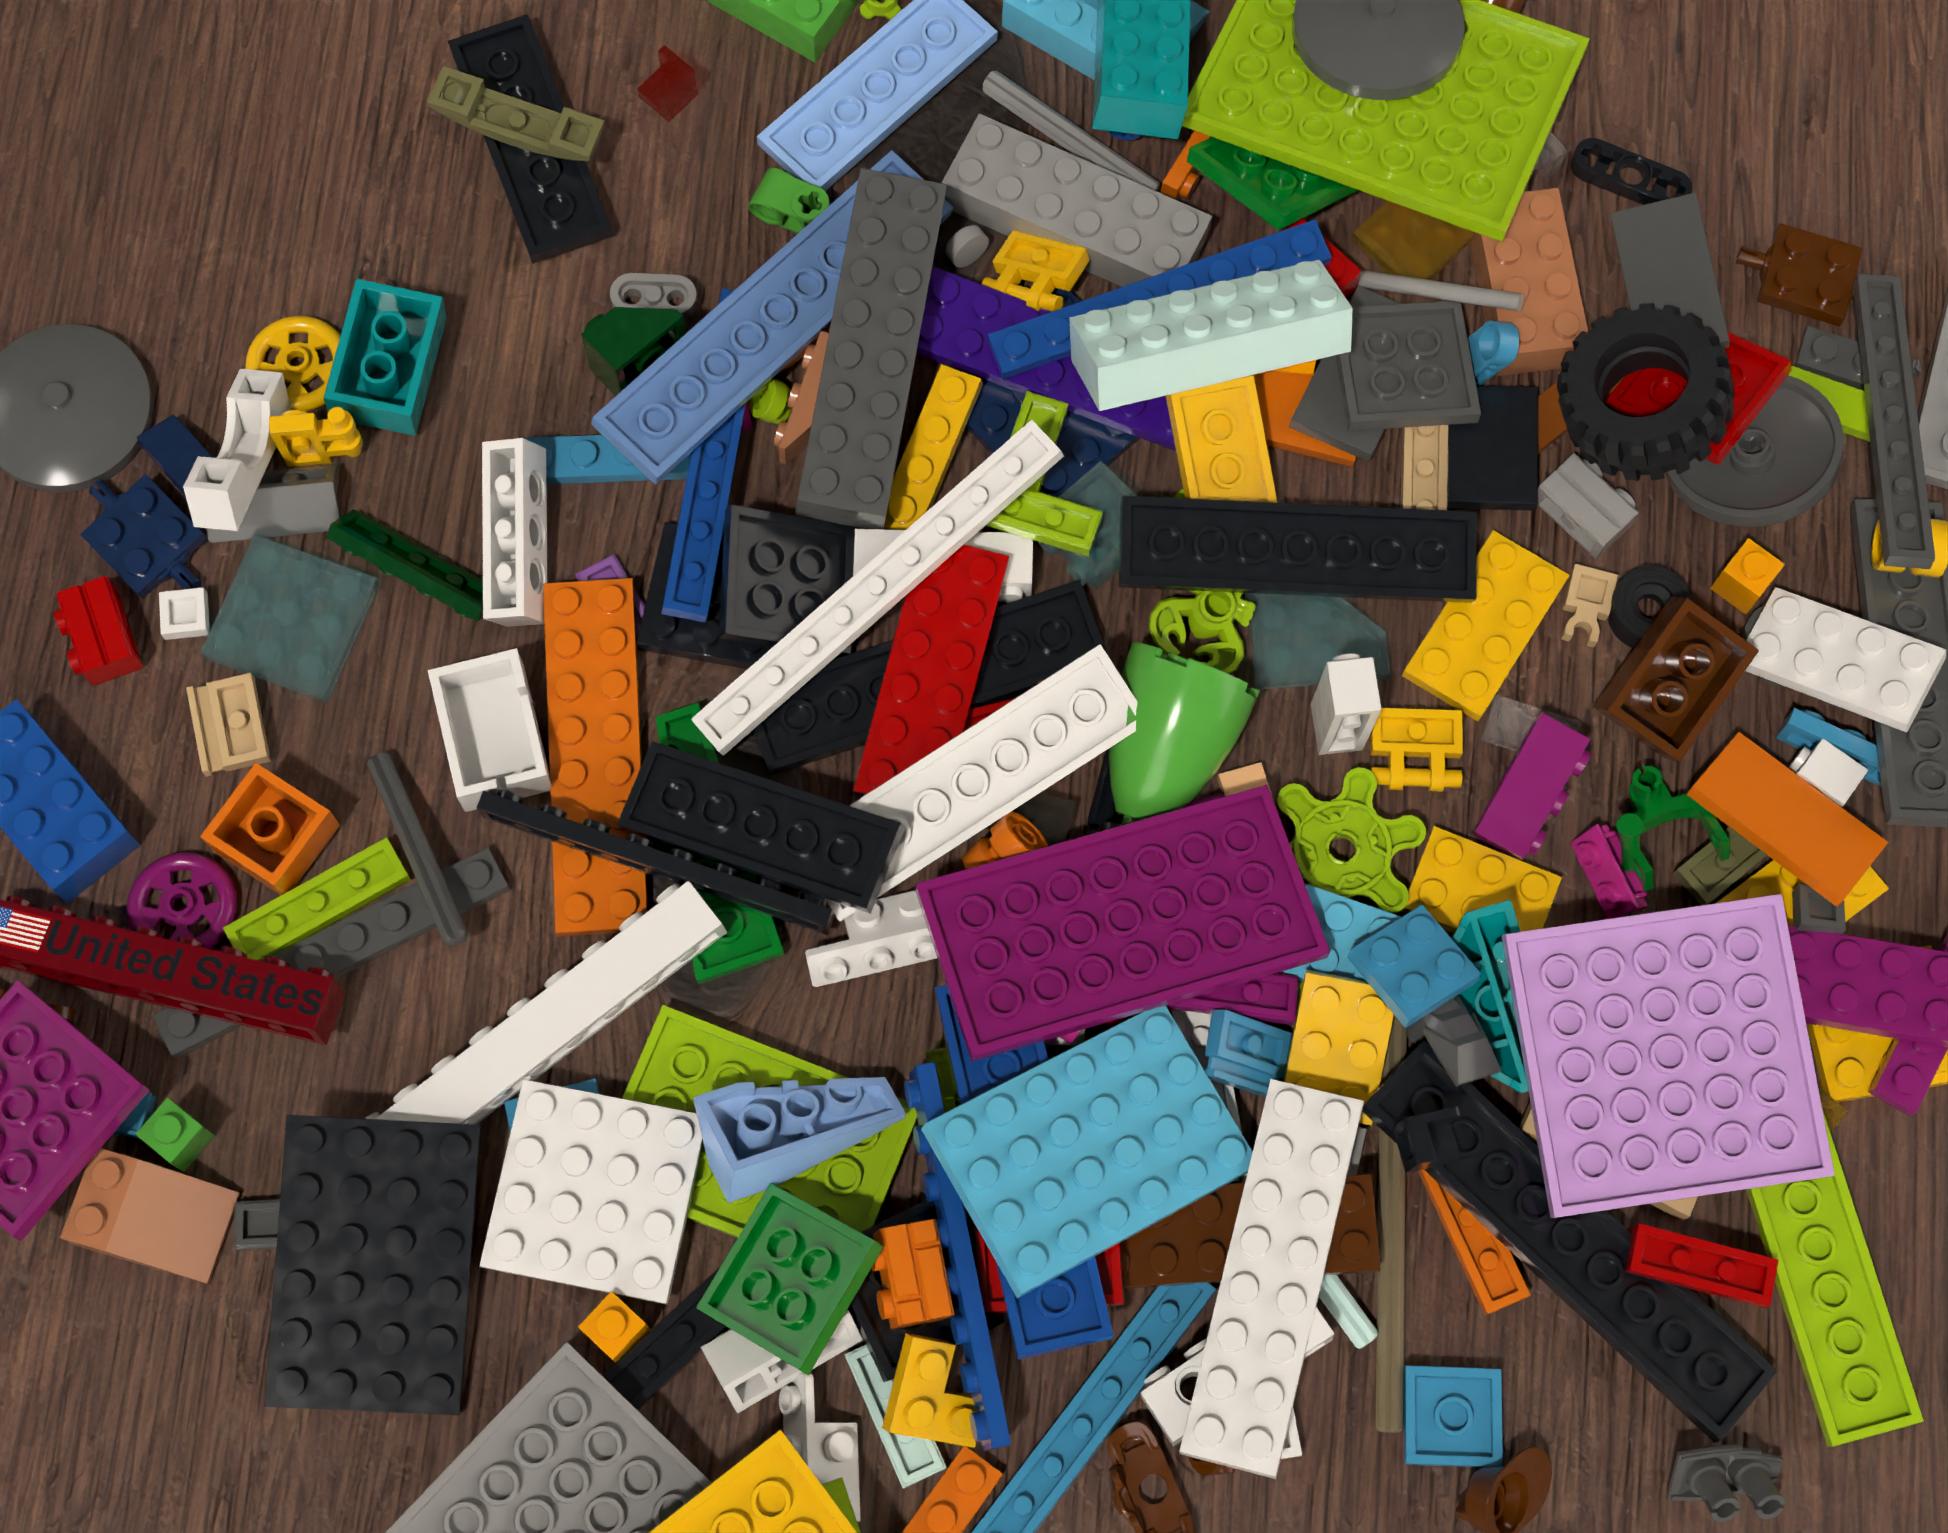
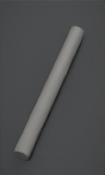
(1441, 290)

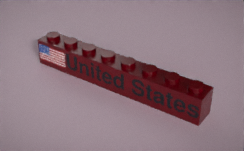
(168, 971)

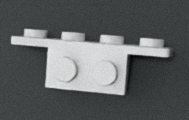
(877, 942)
(825, 1447)

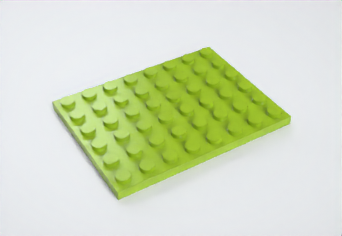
(1445, 152)

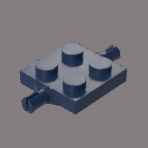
(144, 536)

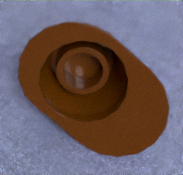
(1508, 1495)

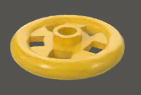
(278, 337)

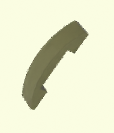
(512, 120)

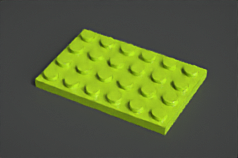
(696, 1057)

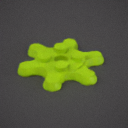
(1354, 819)

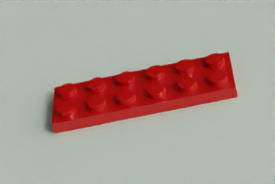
(933, 664)

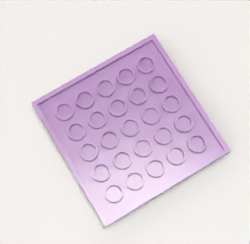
(1667, 1056)

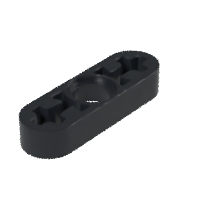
(1607, 152)

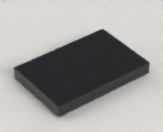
(1497, 458)

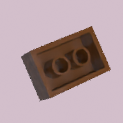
(1676, 678)

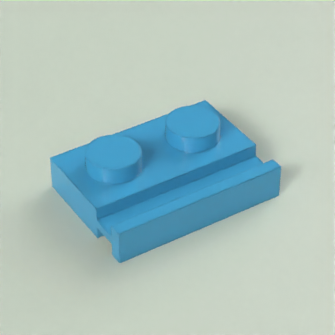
(1245, 1052)

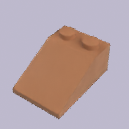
(150, 1216)

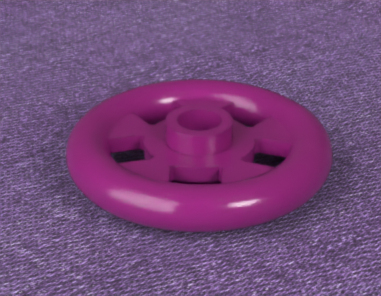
(203, 873)

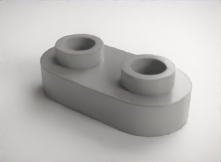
(655, 292)

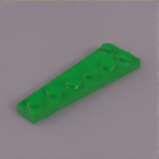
(750, 934)

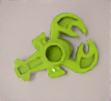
(1208, 616)

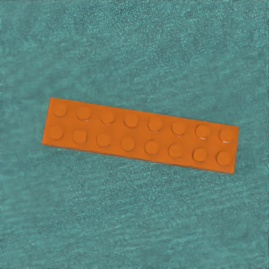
(592, 744)

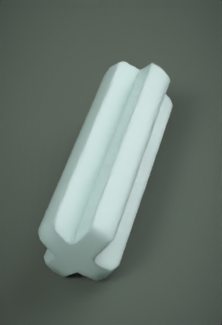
(1347, 1311)

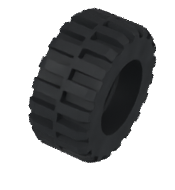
(1635, 343)

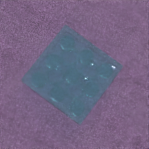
(290, 618)

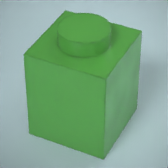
(175, 1135)

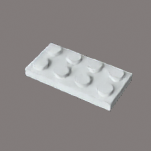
(1843, 659)

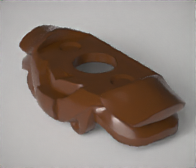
(1134, 1456)

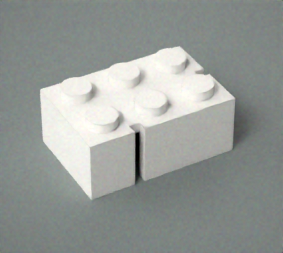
(490, 727)

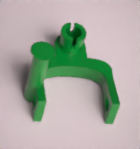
(1656, 806)

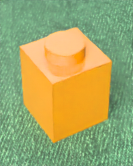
(1747, 576)
(614, 1327)

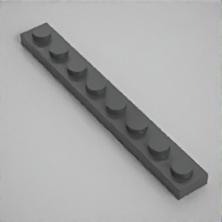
(1893, 422)
(354, 941)

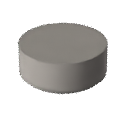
(966, 246)

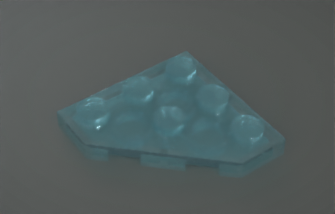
(1301, 633)

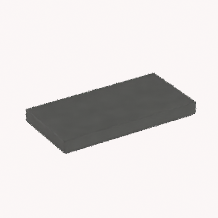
(1669, 260)
(1322, 406)

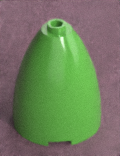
(1182, 735)

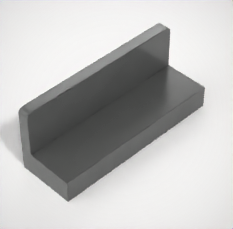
(288, 504)

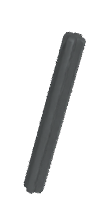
(417, 849)

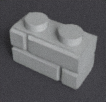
(1586, 505)

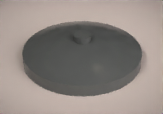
(1378, 44)
(70, 407)
(1775, 467)

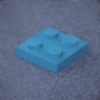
(1414, 966)
(1452, 1416)

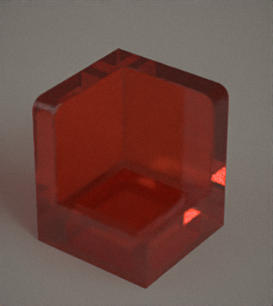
(669, 86)

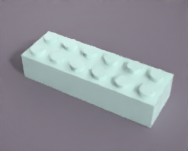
(1210, 334)

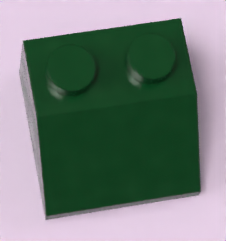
(628, 342)

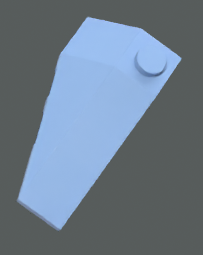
(783, 1130)

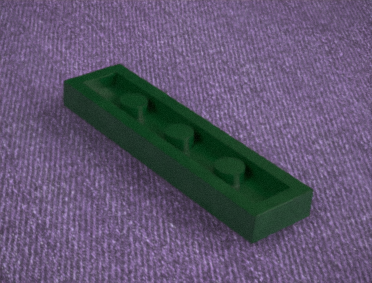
(409, 562)

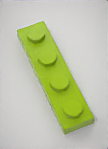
(318, 902)

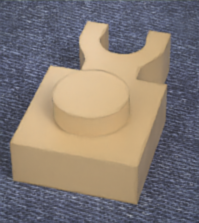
(1589, 599)

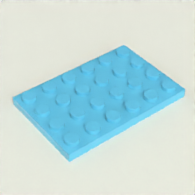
(1089, 1148)

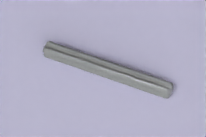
(1061, 129)

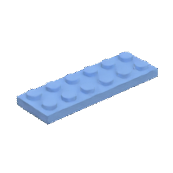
(876, 89)

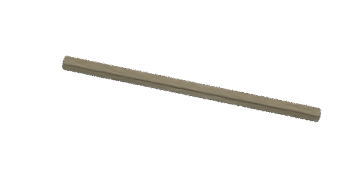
(1392, 1261)

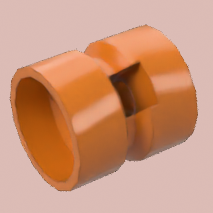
(1010, 837)

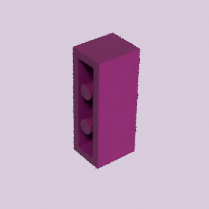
(1532, 788)

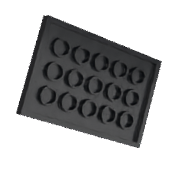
(373, 1265)

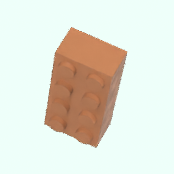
(1541, 266)

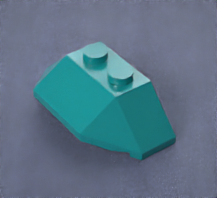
(1491, 997)

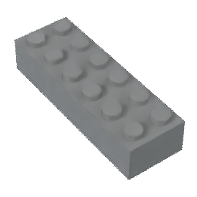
(1046, 192)

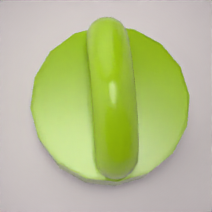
(771, 402)

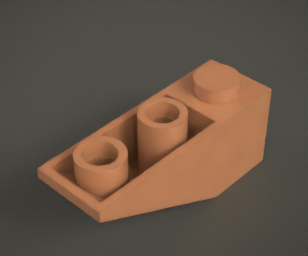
(794, 435)

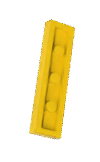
(931, 446)

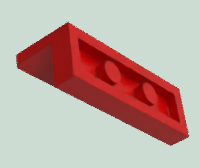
(1701, 1265)

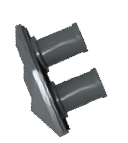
(1456, 1042)
(1723, 1471)

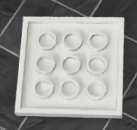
(594, 1192)

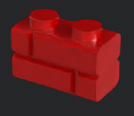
(98, 631)

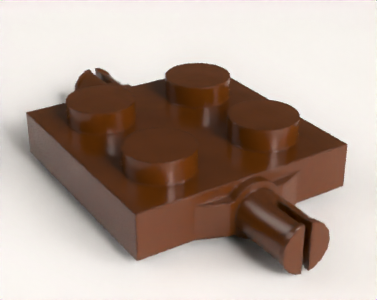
(1805, 273)

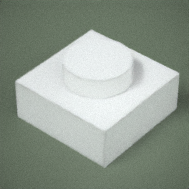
(184, 613)

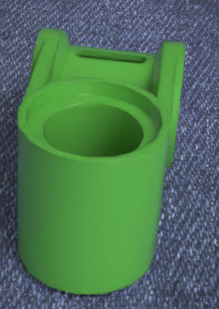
(787, 201)

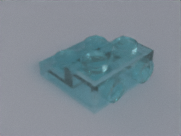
(1103, 492)

